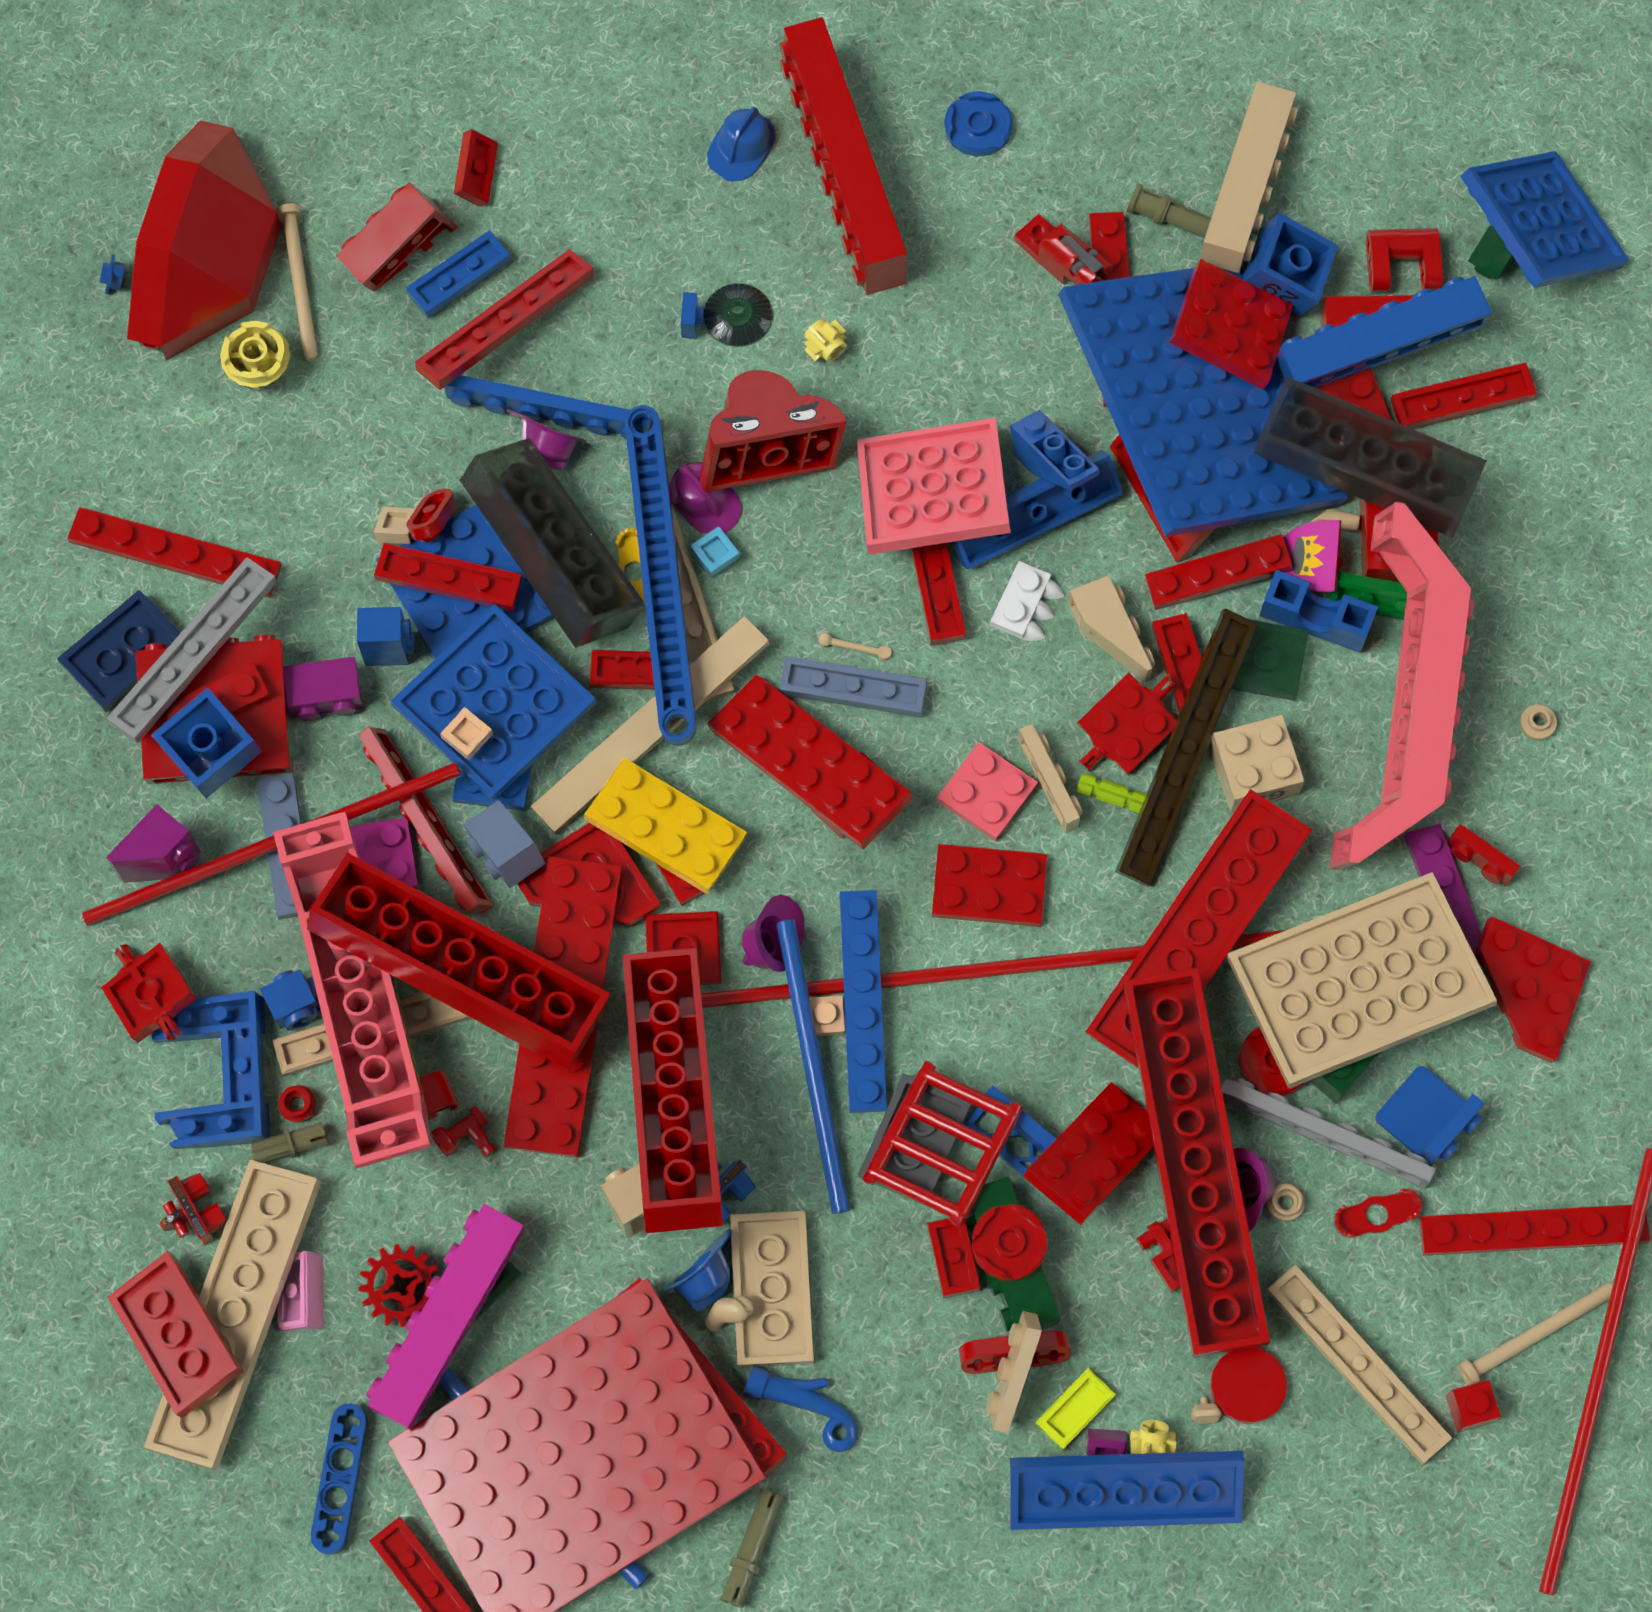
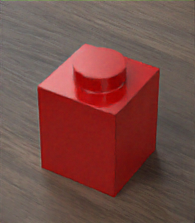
(1473, 1406)

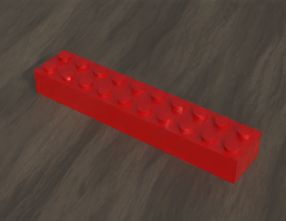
(1196, 1163)

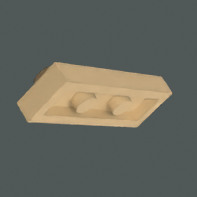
(1050, 778)
(1013, 1371)

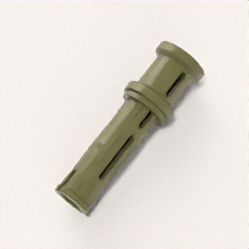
(1164, 210)

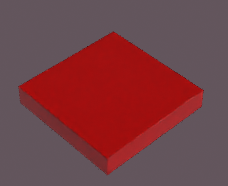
(688, 931)

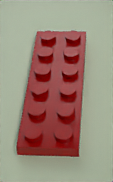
(810, 761)

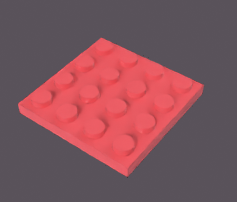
(932, 486)

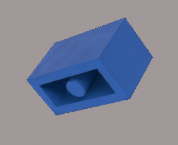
(384, 636)

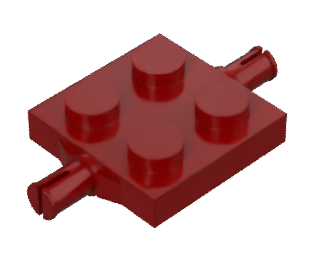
(1127, 723)
(148, 992)

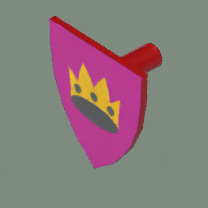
(1315, 553)

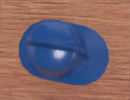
(741, 144)
(705, 1278)

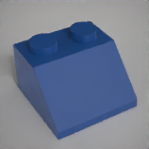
(206, 743)

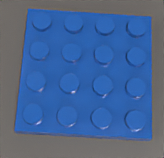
(1544, 219)
(444, 618)
(507, 686)

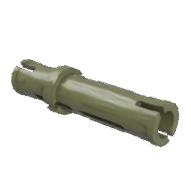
(746, 1563)

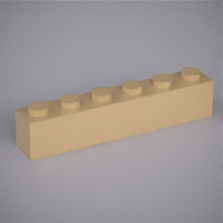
(1247, 177)

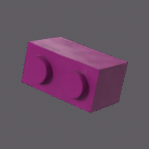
(323, 688)

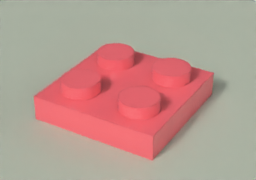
(987, 791)

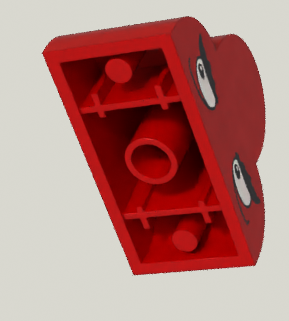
(769, 433)

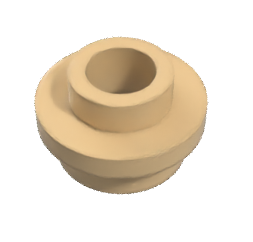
(1534, 731)
(1294, 1195)

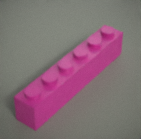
(446, 1316)

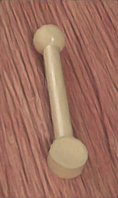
(883, 652)

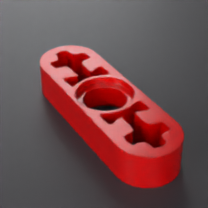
(985, 1354)

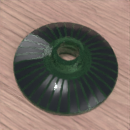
(740, 328)

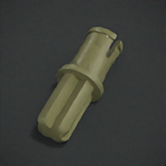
(289, 1143)

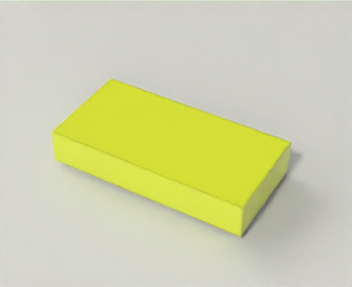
(1075, 1409)

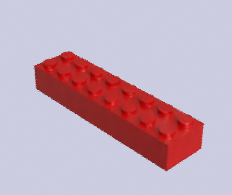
(843, 157)
(457, 961)
(671, 1091)

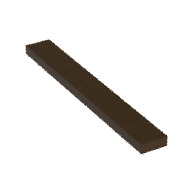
(1186, 748)

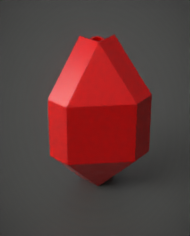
(201, 243)

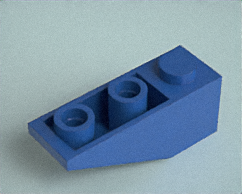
(1050, 452)

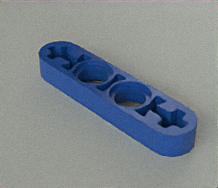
(335, 1478)

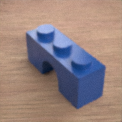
(1295, 606)

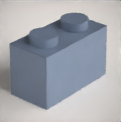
(503, 844)

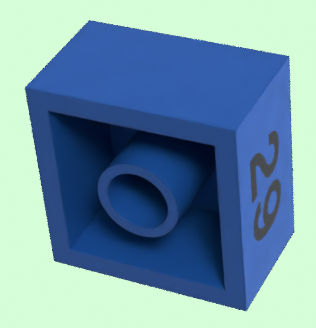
(1290, 263)

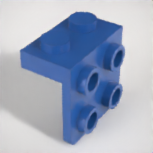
(1428, 1115)

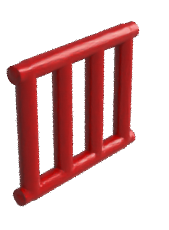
(975, 1178)

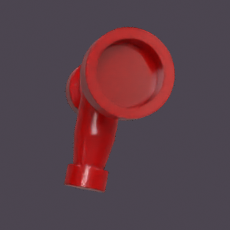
(470, 1125)

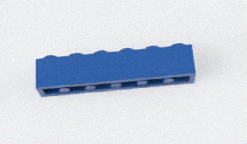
(1386, 334)

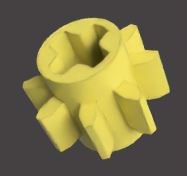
(825, 340)
(1152, 1438)

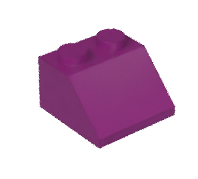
(154, 849)

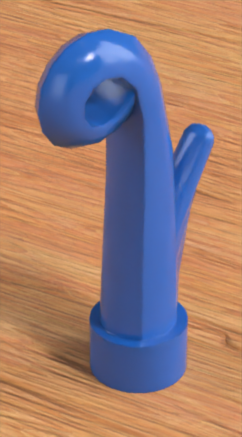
(800, 1395)

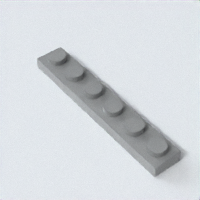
(191, 650)
(1338, 1137)

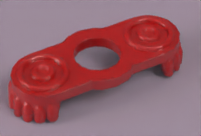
(1399, 1207)

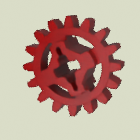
(391, 1269)

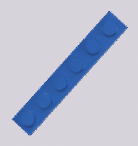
(537, 404)
(863, 1001)

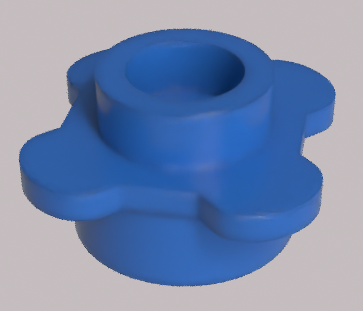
(112, 274)

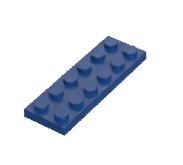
(1126, 1490)

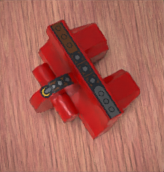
(204, 1222)

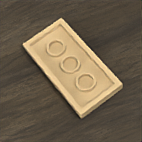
(774, 1275)

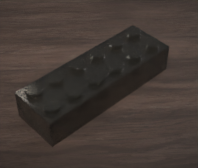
(1369, 456)
(552, 542)

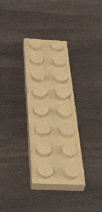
(241, 1300)

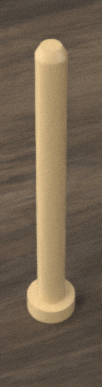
(289, 215)
(1471, 1371)

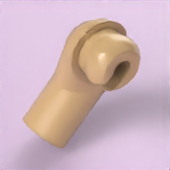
(1349, 520)
(728, 1311)

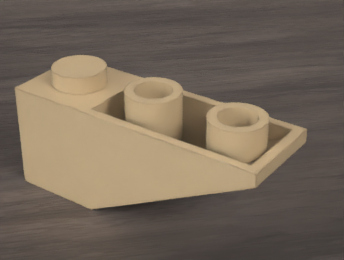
(1104, 621)

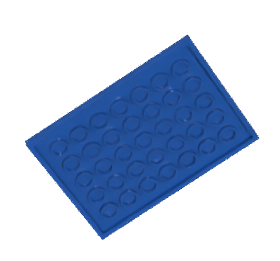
(1180, 416)

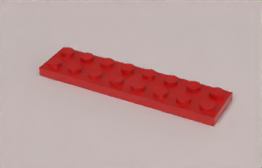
(1209, 909)
(576, 935)

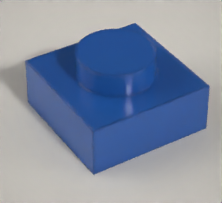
(691, 316)

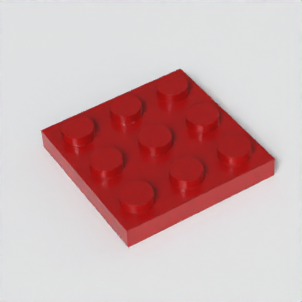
(1231, 324)

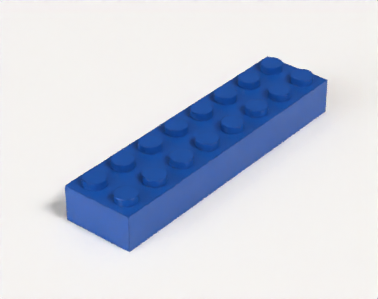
(1042, 508)

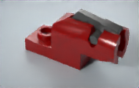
(1062, 252)

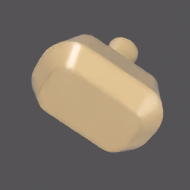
(1205, 1412)

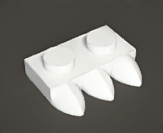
(1023, 603)

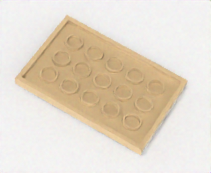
(1361, 980)

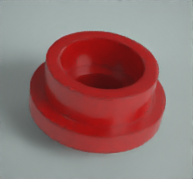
(289, 1095)

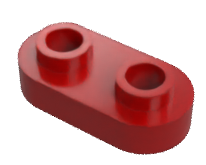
(432, 515)

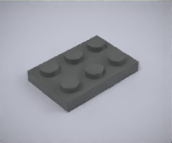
(919, 1133)

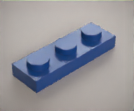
(458, 274)

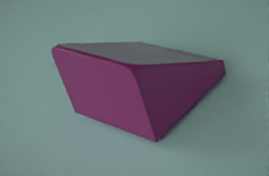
(1106, 1442)

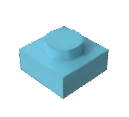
(714, 551)

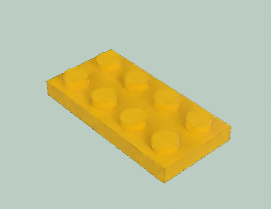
(665, 825)

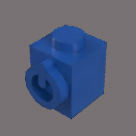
(292, 999)

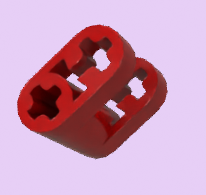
(1403, 244)

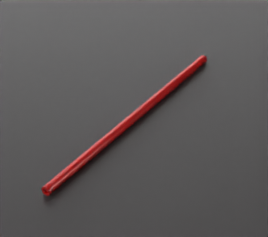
(263, 846)

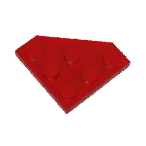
(597, 846)
(1532, 985)

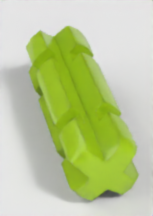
(1110, 792)

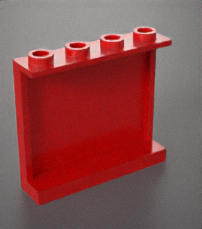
(263, 721)

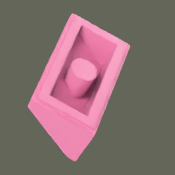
(302, 1295)

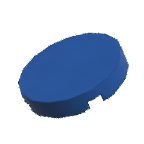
(985, 131)

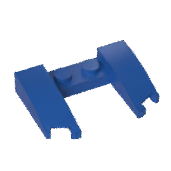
(244, 1115)

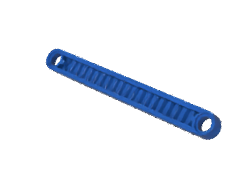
(660, 575)

